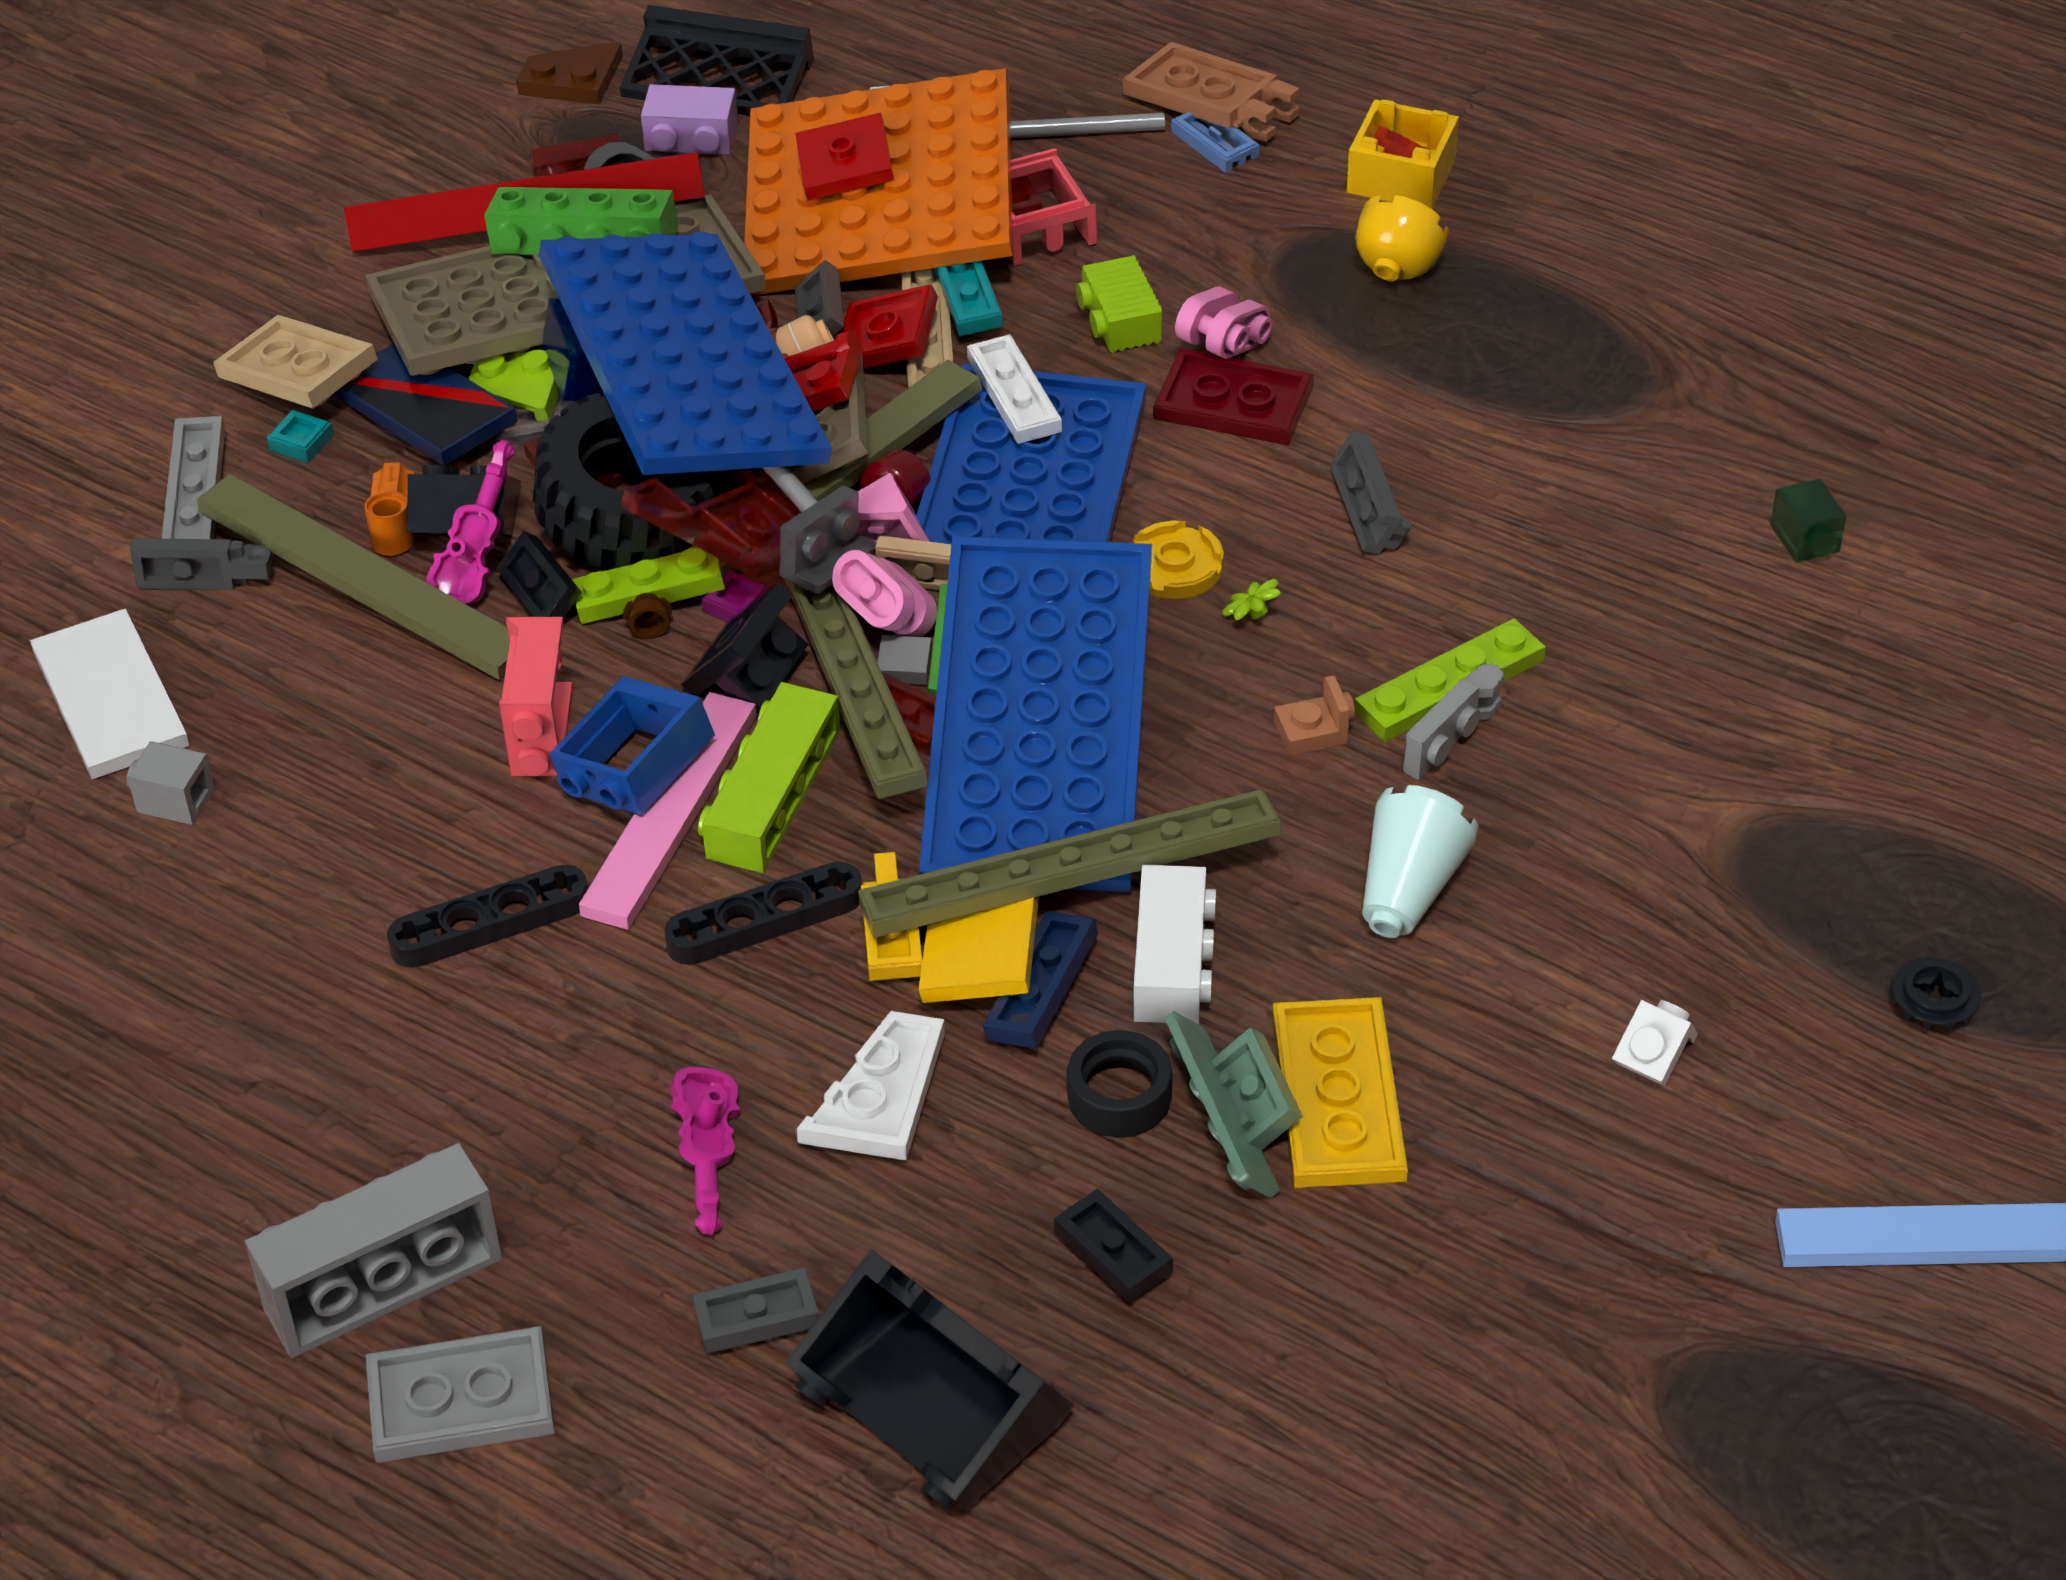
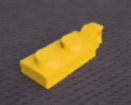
(897, 953)

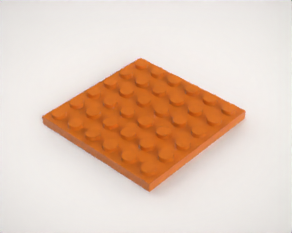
(939, 211)

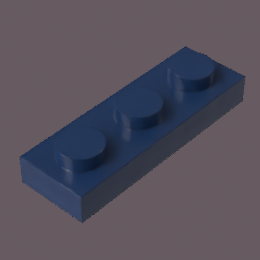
(1057, 956)

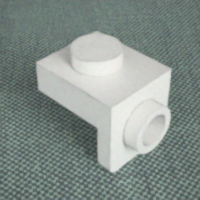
(1655, 1040)

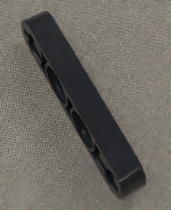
(486, 909)
(767, 918)

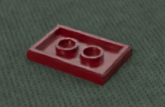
(1233, 396)

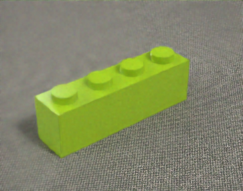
(770, 777)

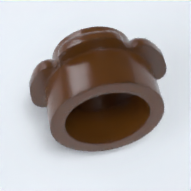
(648, 624)

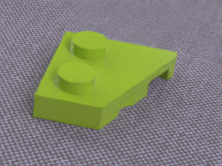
(520, 380)

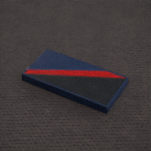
(433, 412)

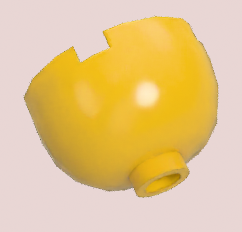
(1399, 237)

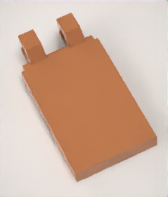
(1213, 90)

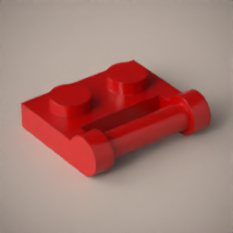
(827, 370)

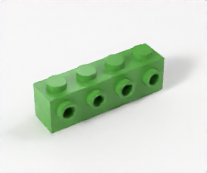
(526, 215)

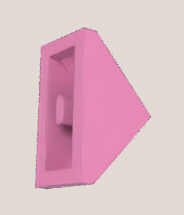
(887, 512)

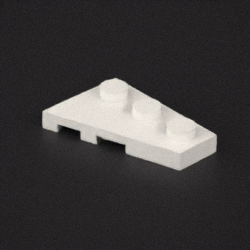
(883, 1092)

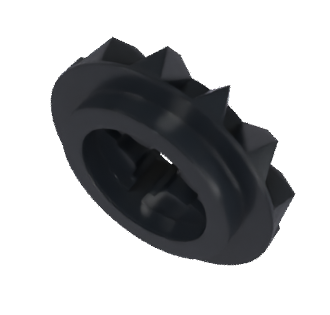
(1958, 988)

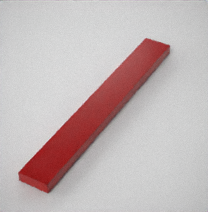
(464, 209)

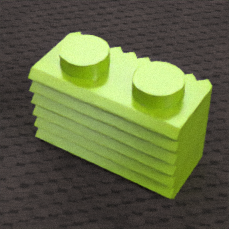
(1120, 304)

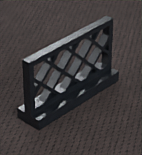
(722, 40)

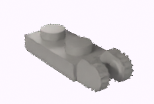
(1451, 718)

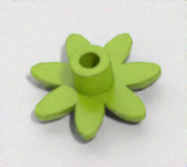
(1253, 601)

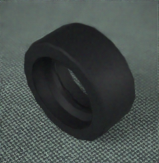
(1120, 1116)

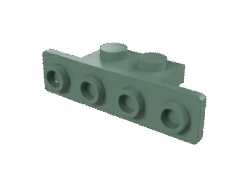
(1242, 1096)

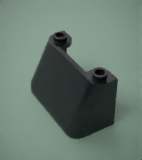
(925, 1382)

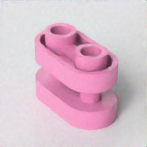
(1223, 322)
(884, 594)

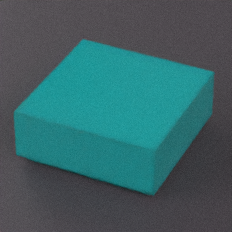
(300, 436)

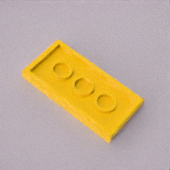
(1345, 1088)

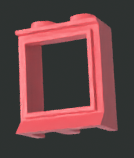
(1046, 173)
(532, 702)

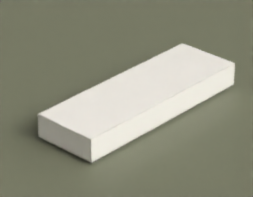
(1014, 389)

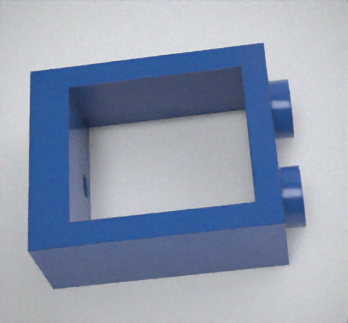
(631, 705)

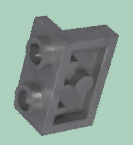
(819, 538)

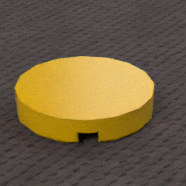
(1182, 559)

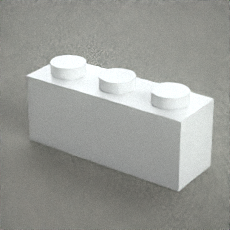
(1173, 943)

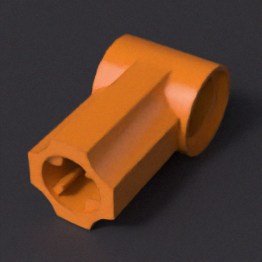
(388, 510)

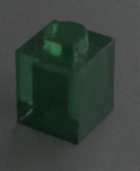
(1808, 520)

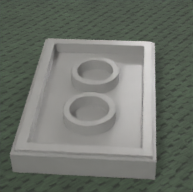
(459, 1394)

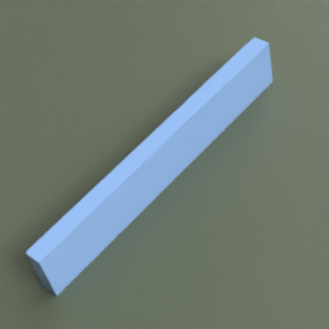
(1922, 1234)

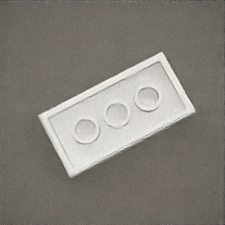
(108, 692)

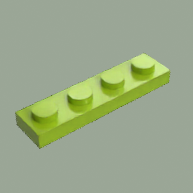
(1409, 697)

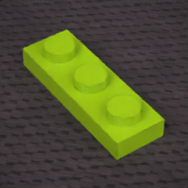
(668, 577)

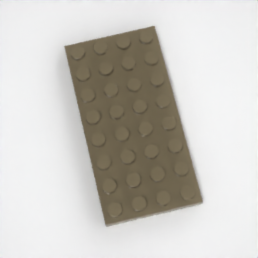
(497, 303)

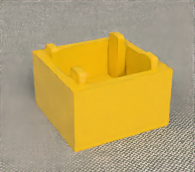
(1387, 174)

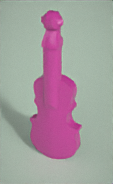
(461, 567)
(705, 1103)

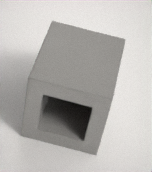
(170, 782)

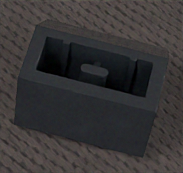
(442, 490)

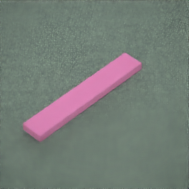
(655, 836)

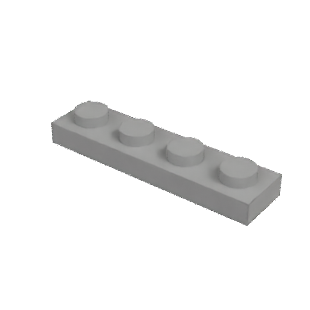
(192, 472)

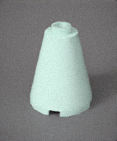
(1412, 856)

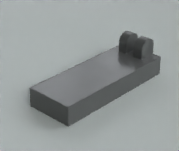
(1368, 495)

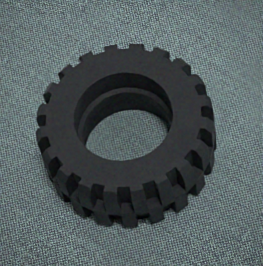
(589, 514)

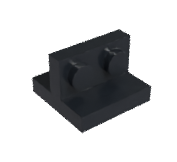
(750, 652)

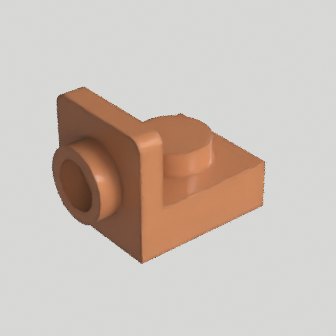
(1316, 721)

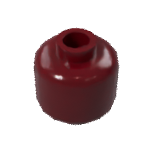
(907, 471)

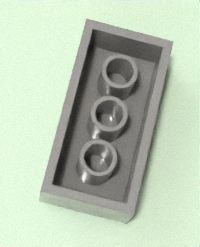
(374, 1249)

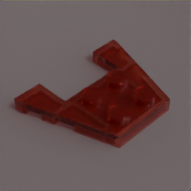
(735, 526)

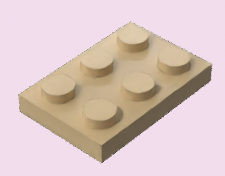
(295, 361)

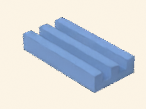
(1211, 145)

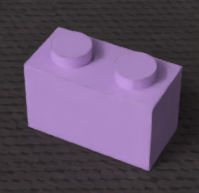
(689, 119)

